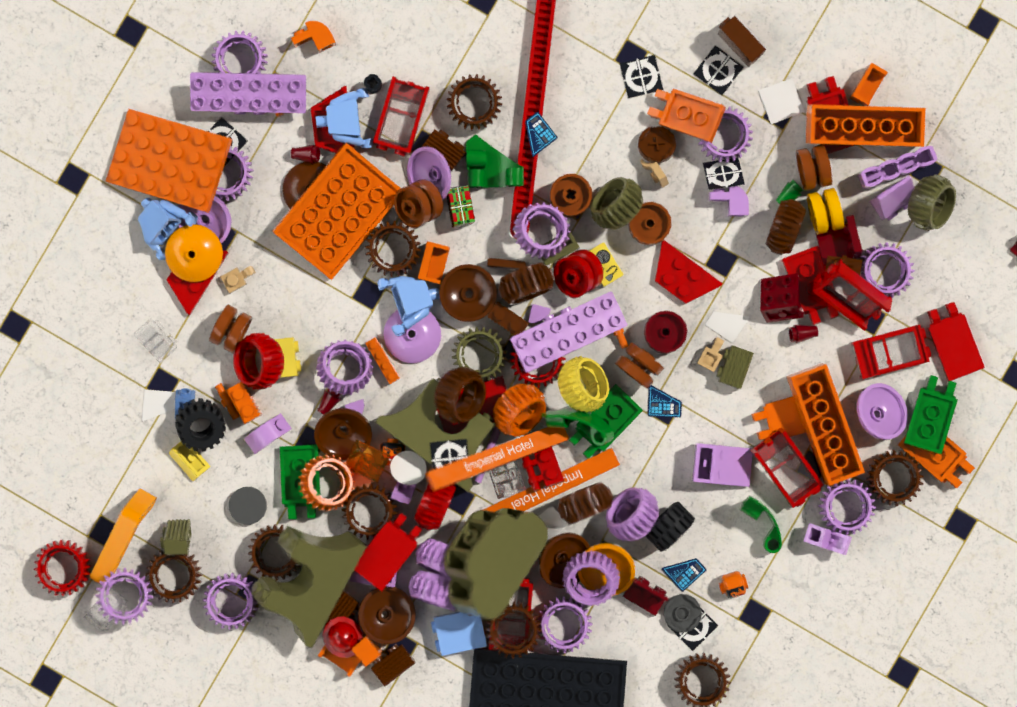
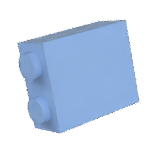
(458, 633)

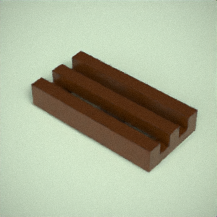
(503, 263)

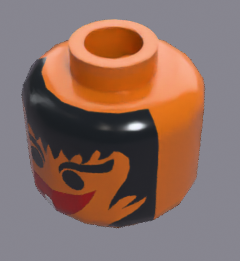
(392, 448)
(733, 584)

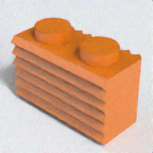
(243, 402)

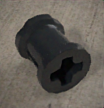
(377, 88)

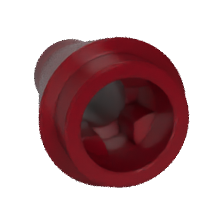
(307, 154)
(802, 332)
(328, 401)

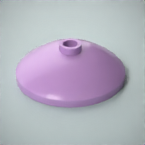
(430, 165)
(218, 217)
(417, 348)
(889, 410)

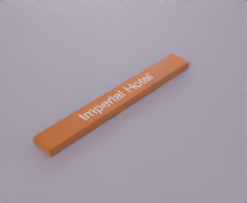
(496, 457)
(572, 476)

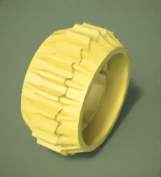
(573, 389)

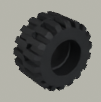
(205, 438)
(670, 526)

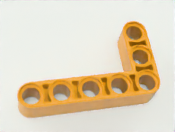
(122, 534)

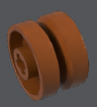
(814, 167)
(571, 184)
(418, 203)
(650, 235)
(228, 327)
(639, 365)

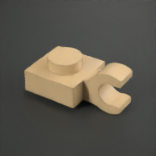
(657, 173)
(235, 279)
(710, 357)

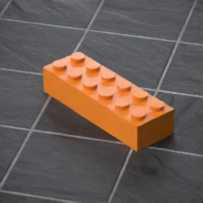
(865, 125)
(825, 424)

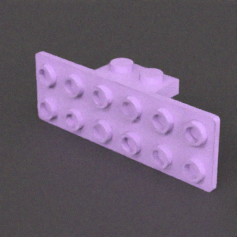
(248, 92)
(568, 331)

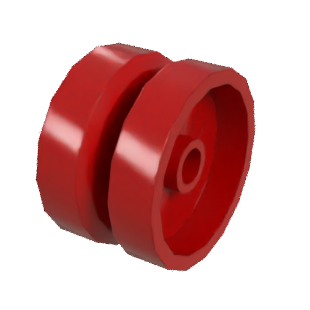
(578, 273)

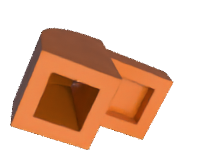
(318, 32)

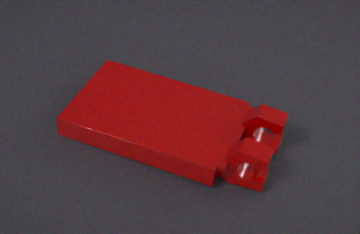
(833, 96)
(808, 266)
(954, 343)
(387, 553)

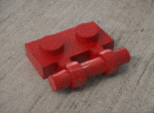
(548, 466)

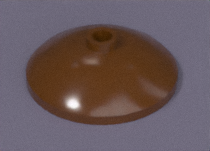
(299, 179)
(464, 279)
(337, 441)
(551, 566)
(399, 617)

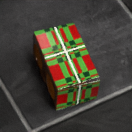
(460, 206)

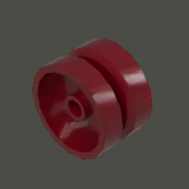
(655, 337)

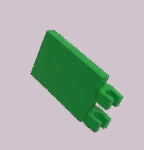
(617, 412)
(932, 417)
(291, 462)

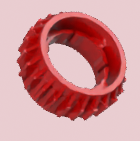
(245, 362)
(523, 375)
(433, 507)
(53, 585)

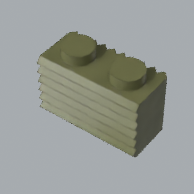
(735, 366)
(176, 537)

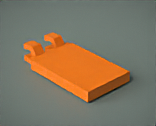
(688, 114)
(780, 415)
(941, 465)

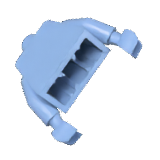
(343, 119)
(160, 221)
(411, 298)

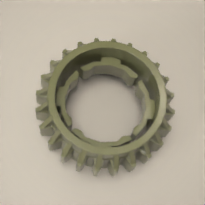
(931, 202)
(616, 203)
(463, 342)

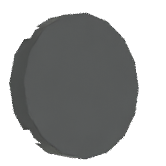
(247, 505)
(682, 613)

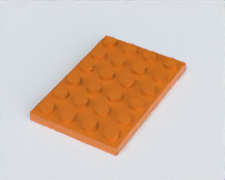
(169, 160)
(337, 211)

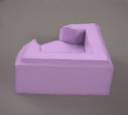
(538, 313)
(357, 406)

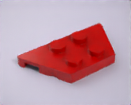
(321, 134)
(682, 275)
(190, 292)

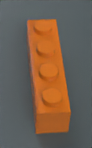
(382, 360)

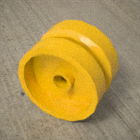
(825, 211)

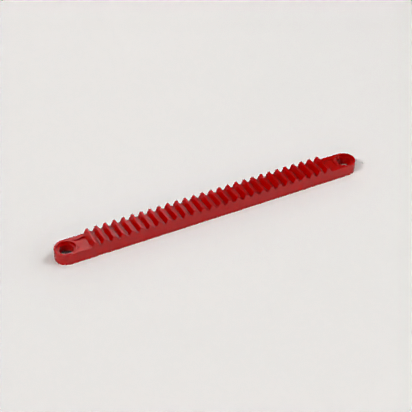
(533, 102)

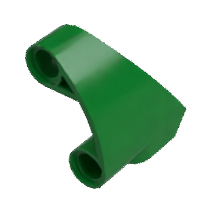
(489, 167)
(564, 416)
(754, 508)

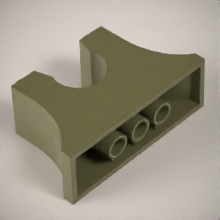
(418, 427)
(315, 591)

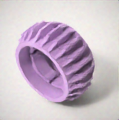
(237, 39)
(726, 154)
(245, 176)
(555, 217)
(900, 257)
(349, 349)
(866, 507)
(644, 510)
(431, 556)
(110, 581)
(431, 589)
(588, 596)
(213, 609)
(583, 628)

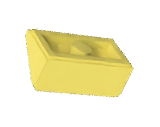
(189, 460)

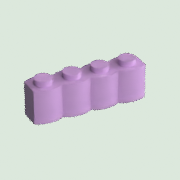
(901, 166)

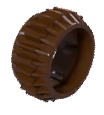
(476, 82)
(785, 226)
(374, 252)
(526, 283)
(449, 389)
(914, 477)
(366, 492)
(585, 503)
(262, 567)
(169, 594)
(518, 649)
(718, 692)

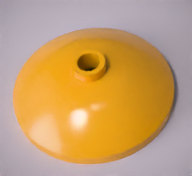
(207, 253)
(594, 578)

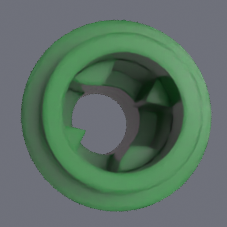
(790, 191)

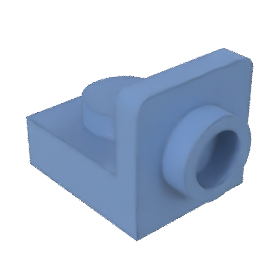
(183, 396)

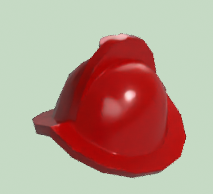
(341, 636)

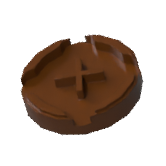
(656, 144)

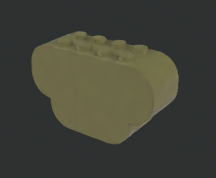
(492, 559)

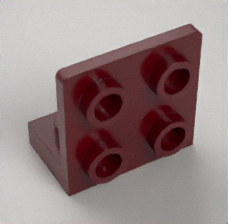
(840, 241)
(780, 298)
(646, 596)

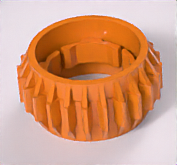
(519, 410)
(307, 479)

